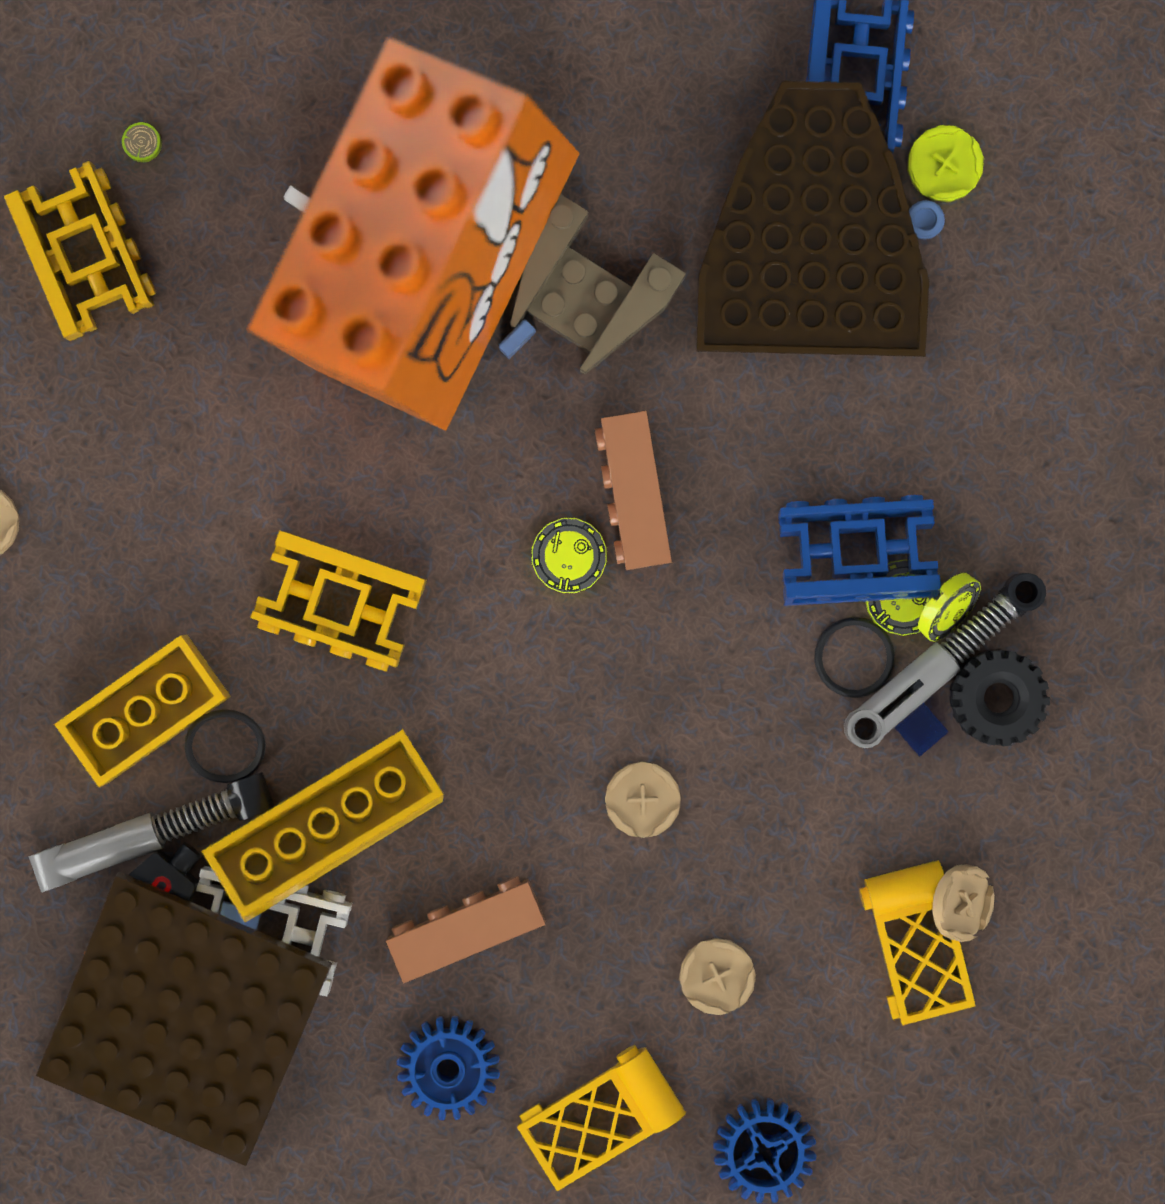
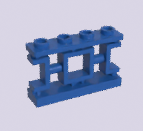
(887, 75)
(860, 581)

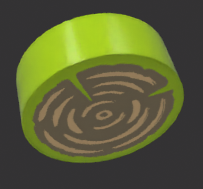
(141, 142)

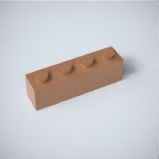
(635, 491)
(465, 930)

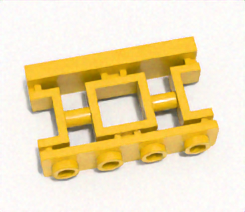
(53, 262)
(347, 573)

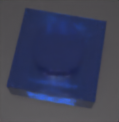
(921, 729)

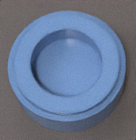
(926, 219)

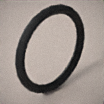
(819, 652)
(218, 714)

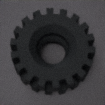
(1027, 704)

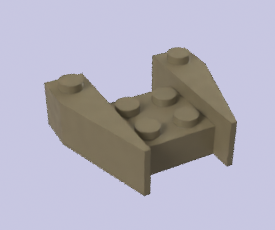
(583, 298)

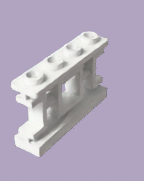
(328, 900)

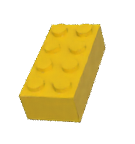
(142, 710)

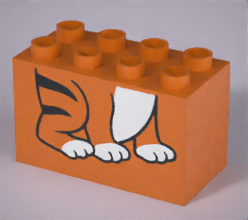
(416, 233)

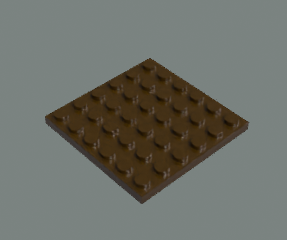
(183, 1018)

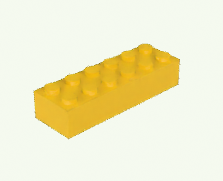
(323, 825)

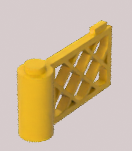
(899, 896)
(643, 1091)

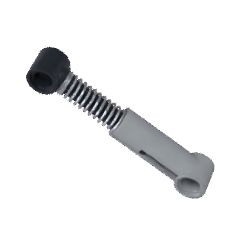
(941, 662)
(147, 833)

